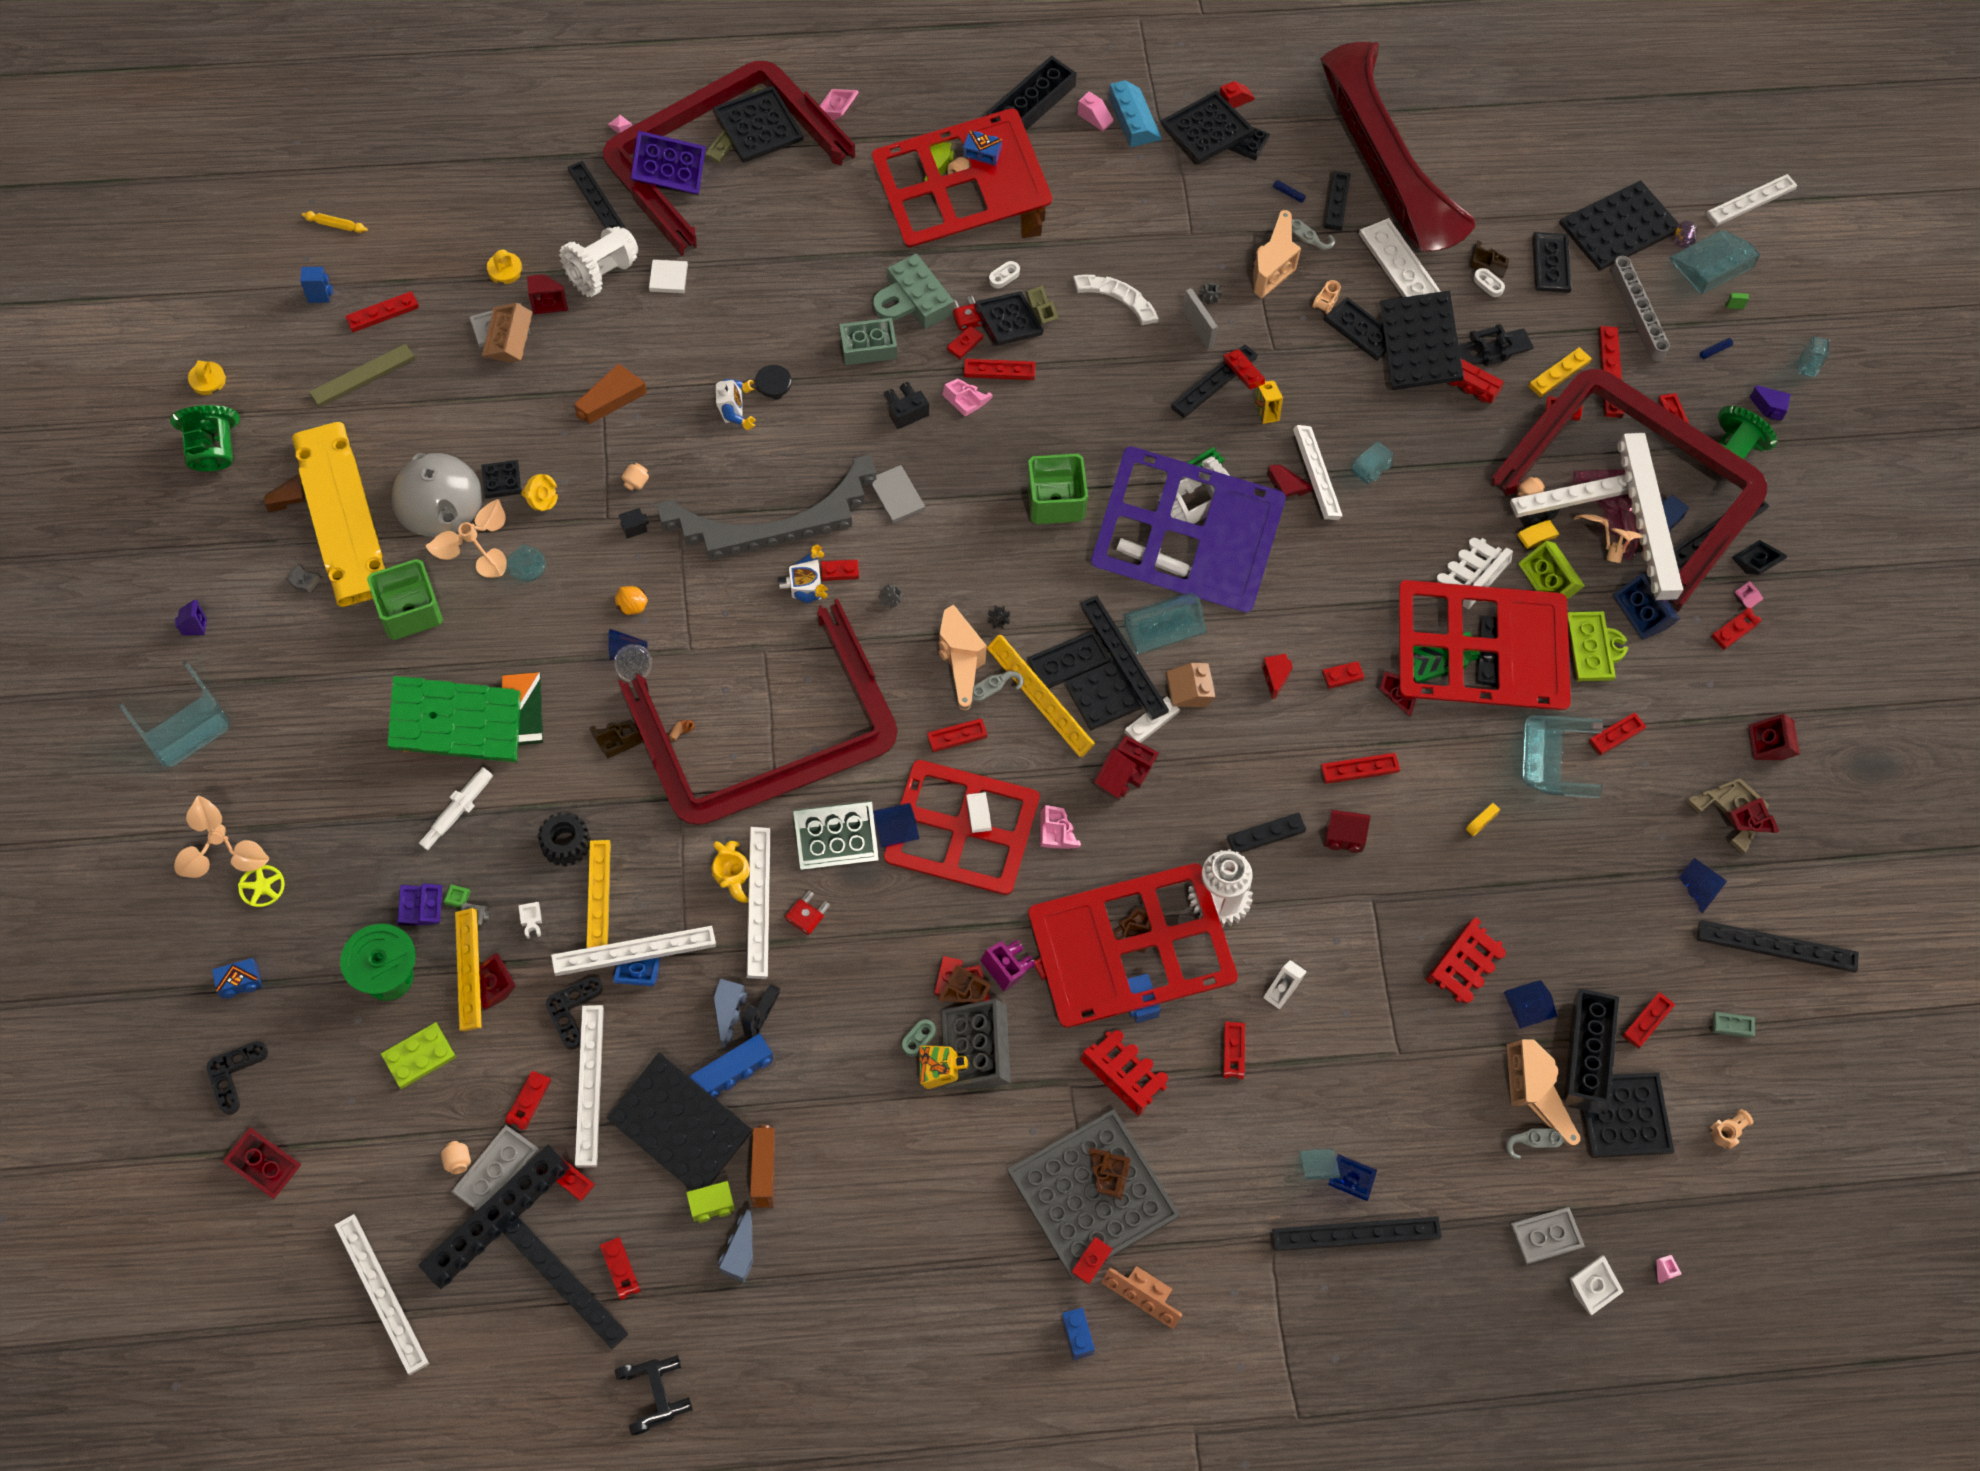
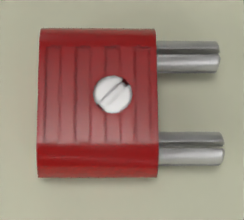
(967, 315)
(804, 915)

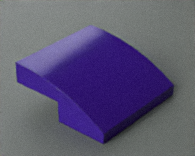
(419, 905)

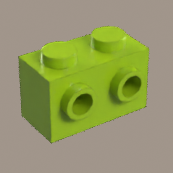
(710, 1202)

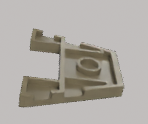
(1727, 798)

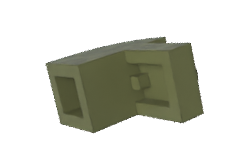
(1038, 301)

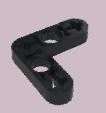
(567, 1004)
(755, 1017)
(224, 1073)

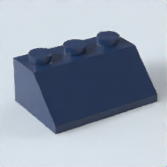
(1642, 609)

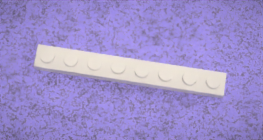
(1569, 496)
(758, 903)
(633, 950)
(589, 1087)
(382, 1295)

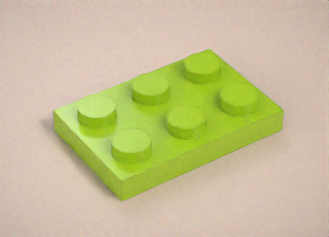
(418, 1055)

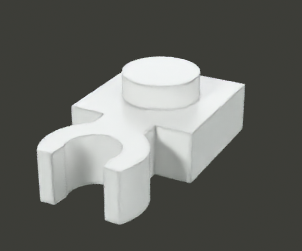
(530, 916)

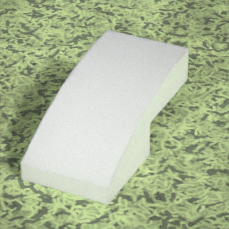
(978, 812)

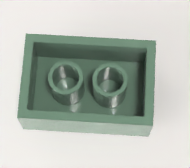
(868, 341)

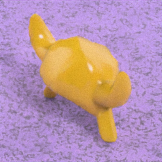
(730, 869)

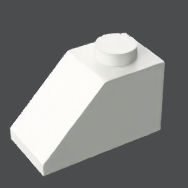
(1284, 984)

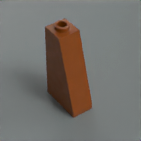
(610, 394)
(763, 1167)

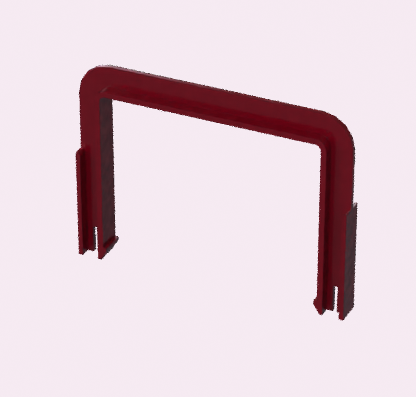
(799, 104)
(1670, 428)
(787, 777)

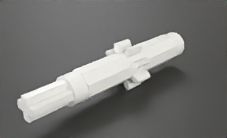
(1163, 561)
(460, 802)

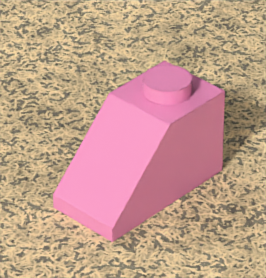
(1094, 111)

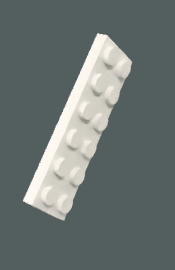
(1397, 259)

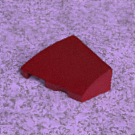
(1287, 481)
(1390, 687)
(1752, 817)

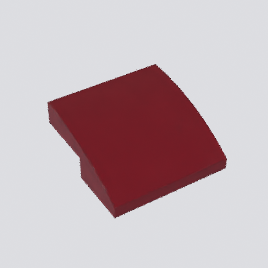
(1139, 754)

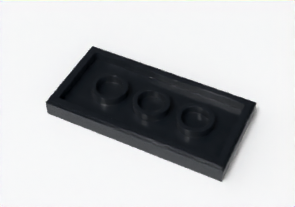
(1552, 262)
(1358, 327)
(1069, 659)

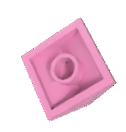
(838, 102)

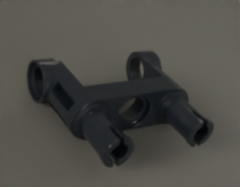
(666, 1410)

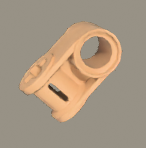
(1326, 299)

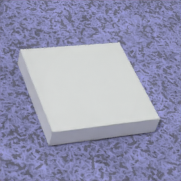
(668, 276)

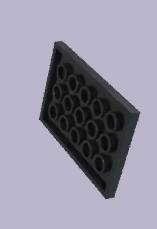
(1619, 225)
(1421, 340)
(679, 1124)

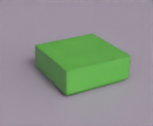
(1737, 301)
(456, 896)

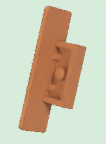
(1145, 1293)

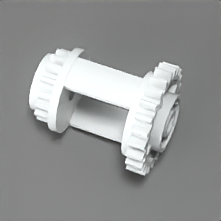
(588, 264)
(1188, 485)
(1227, 888)

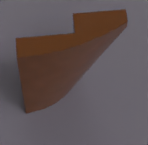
(965, 987)
(1110, 1172)

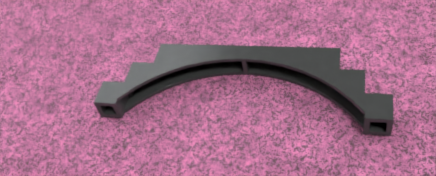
(733, 539)

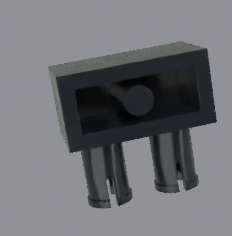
(908, 409)

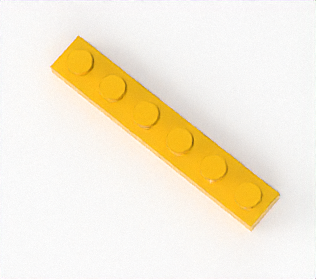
(598, 893)
(468, 970)

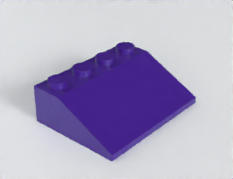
(667, 162)

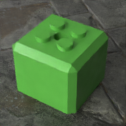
(1061, 478)
(402, 588)

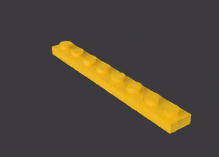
(1041, 696)

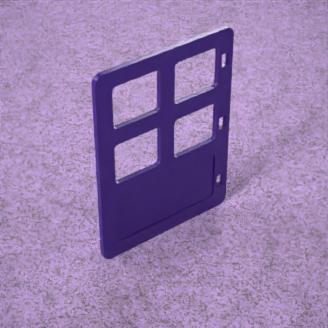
(1231, 542)

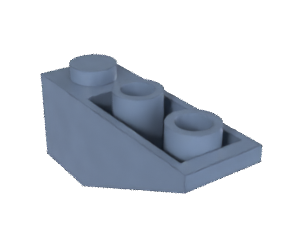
(727, 1004)
(739, 1257)

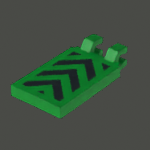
(1433, 662)

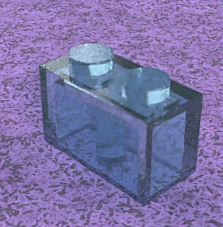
(1814, 356)
(1373, 462)

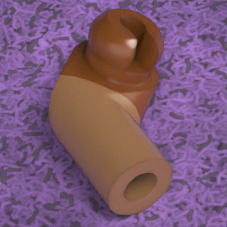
(679, 728)

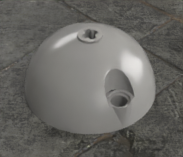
(432, 485)

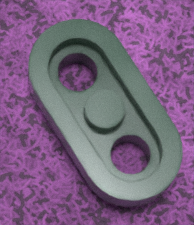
(917, 1038)

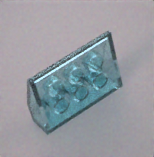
(1715, 260)

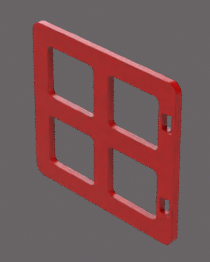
(961, 828)

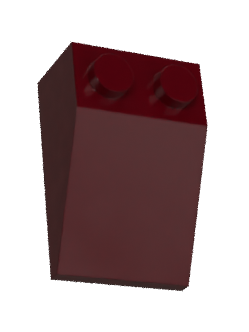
(1116, 775)
(261, 1162)

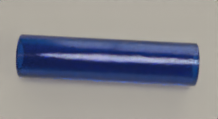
(1289, 191)
(1716, 348)

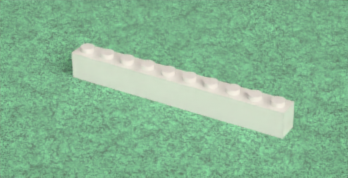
(1650, 517)

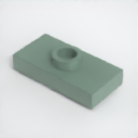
(1733, 1024)

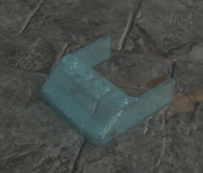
(186, 729)
(1544, 754)

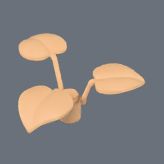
(446, 544)
(1615, 550)
(203, 816)

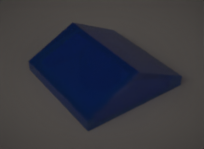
(896, 825)
(1531, 1003)
(1354, 1178)

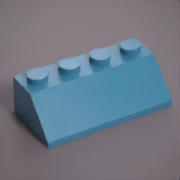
(1133, 114)

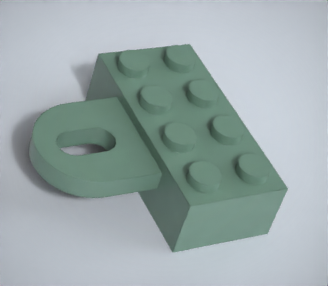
(916, 292)

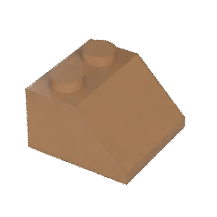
(1190, 685)

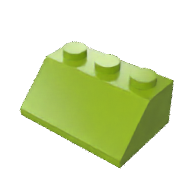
(1551, 571)

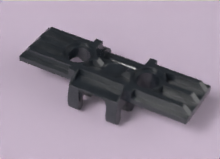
(1496, 351)

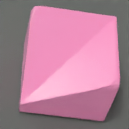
(1749, 595)

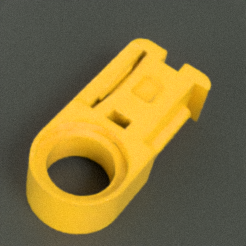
(1483, 819)

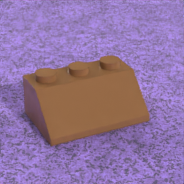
(507, 333)

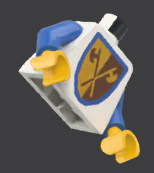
(730, 401)
(805, 578)

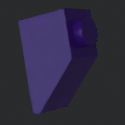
(1770, 402)
(191, 619)

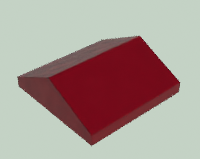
(494, 982)

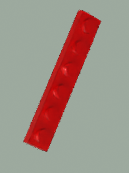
(1610, 362)

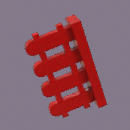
(1458, 966)
(1119, 1082)

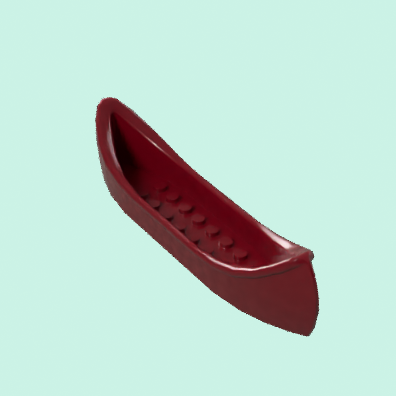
(1419, 206)

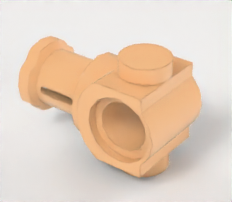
(1732, 1129)

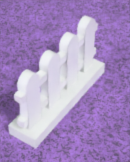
(1488, 570)

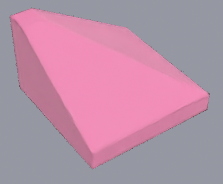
(619, 124)
(1667, 1269)

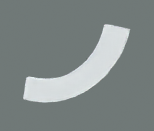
(1120, 291)

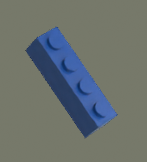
(734, 1066)

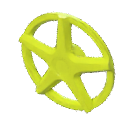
(261, 886)

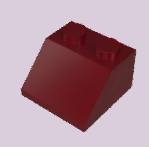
(546, 295)
(1774, 738)
(1346, 831)

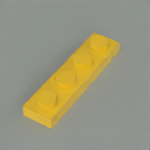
(1559, 372)

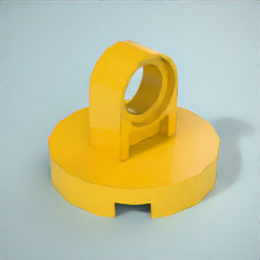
(504, 267)
(206, 377)
(540, 492)

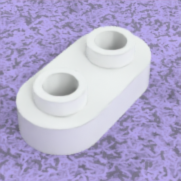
(1001, 276)
(1490, 283)

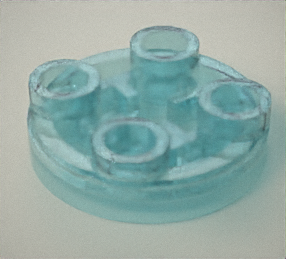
(526, 563)

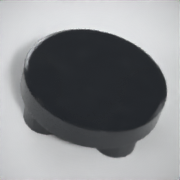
(773, 381)

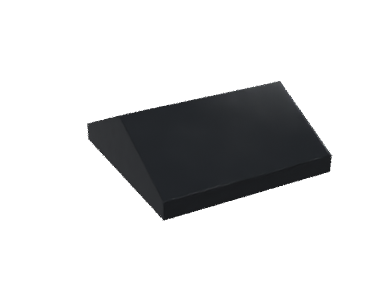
(1758, 558)

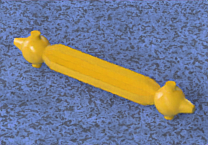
(334, 222)

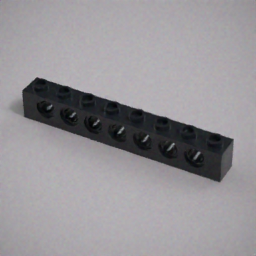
(484, 1217)

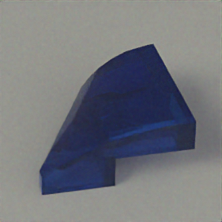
(618, 640)
(1702, 883)

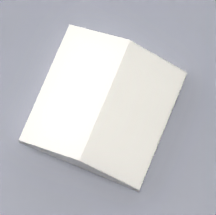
(1595, 1285)

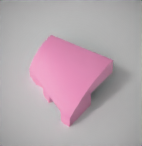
(965, 396)
(1056, 829)

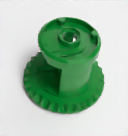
(196, 426)
(1745, 431)
(379, 961)

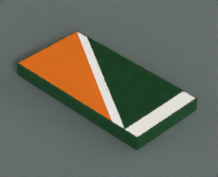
(531, 705)

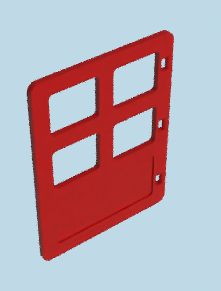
(1008, 188)
(1528, 644)
(1085, 957)

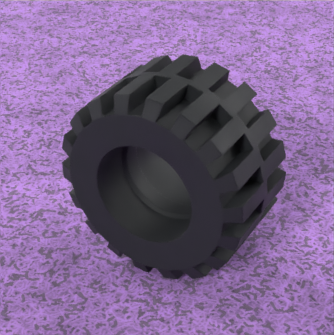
(559, 825)

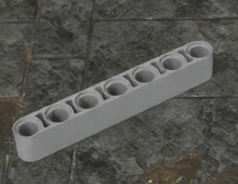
(1640, 308)

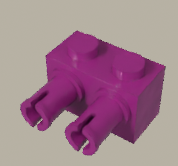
(1003, 966)

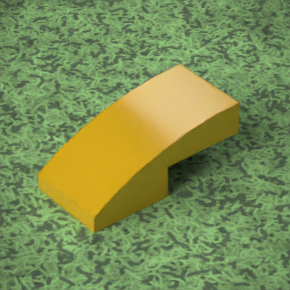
(1537, 534)

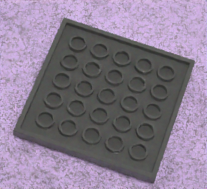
(1065, 1200)

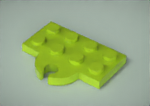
(1594, 646)

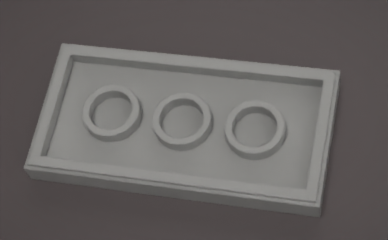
(494, 1167)

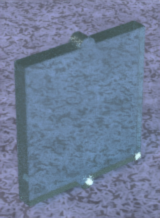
(1319, 1164)

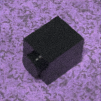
(633, 523)

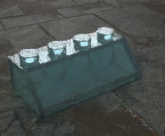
(1165, 622)

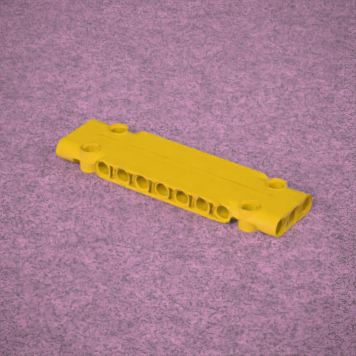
(338, 511)

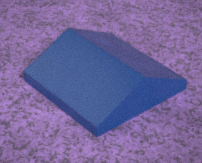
(638, 972)

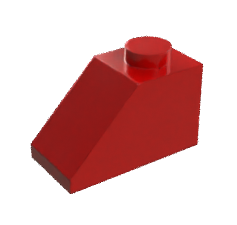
(1236, 94)
(1276, 672)

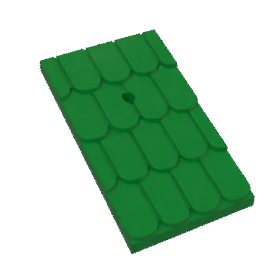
(454, 719)

